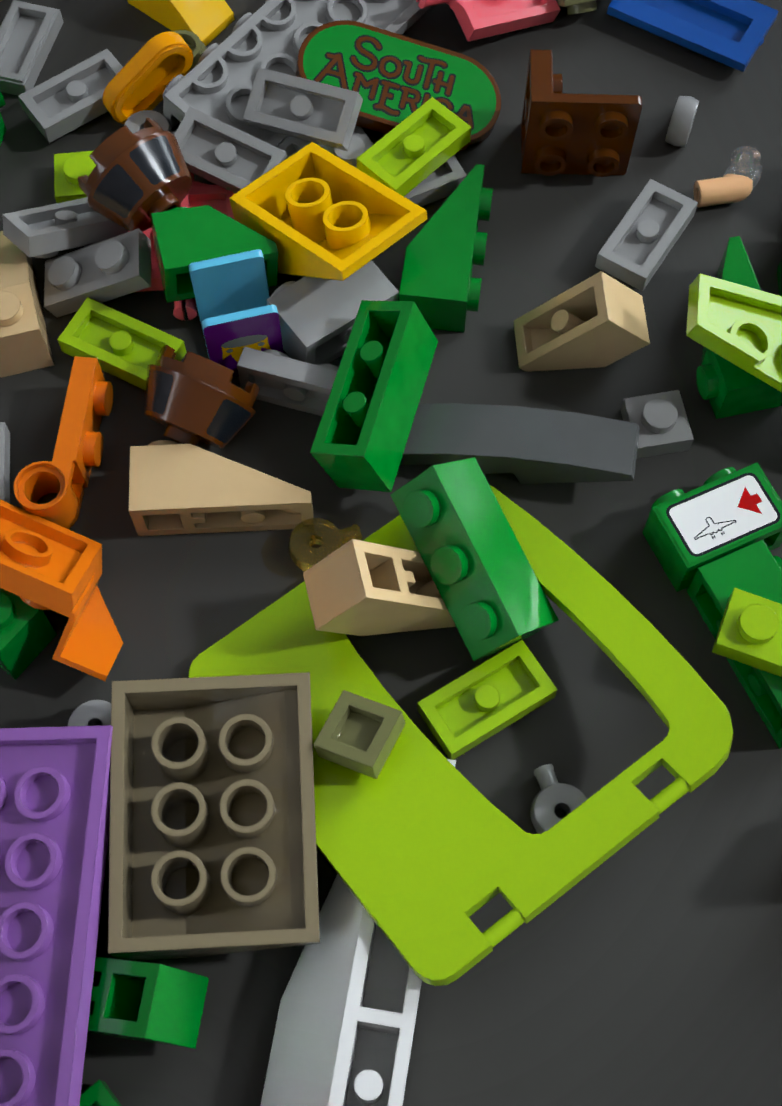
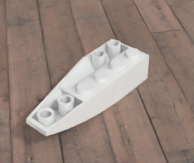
(344, 1015)

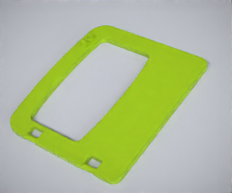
(420, 837)

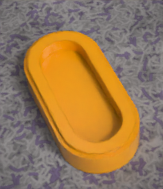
(146, 76)

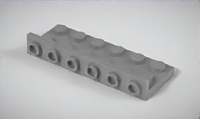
(271, 41)

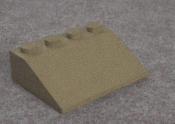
(211, 816)

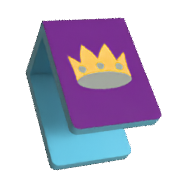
(234, 306)

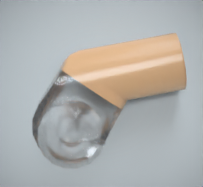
(736, 182)

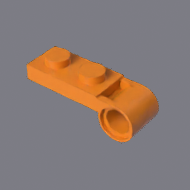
(76, 448)

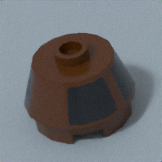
(136, 176)
(197, 399)

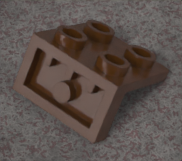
(574, 130)

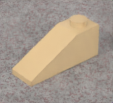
(22, 322)
(197, 491)
(374, 591)

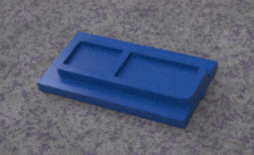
(715, 28)

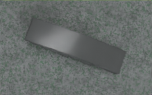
(525, 441)

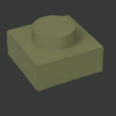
(359, 734)

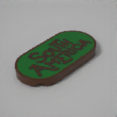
(399, 76)

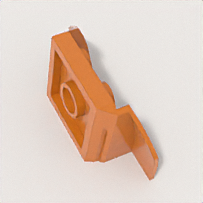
(61, 574)

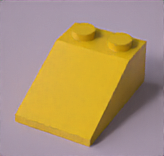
(324, 214)

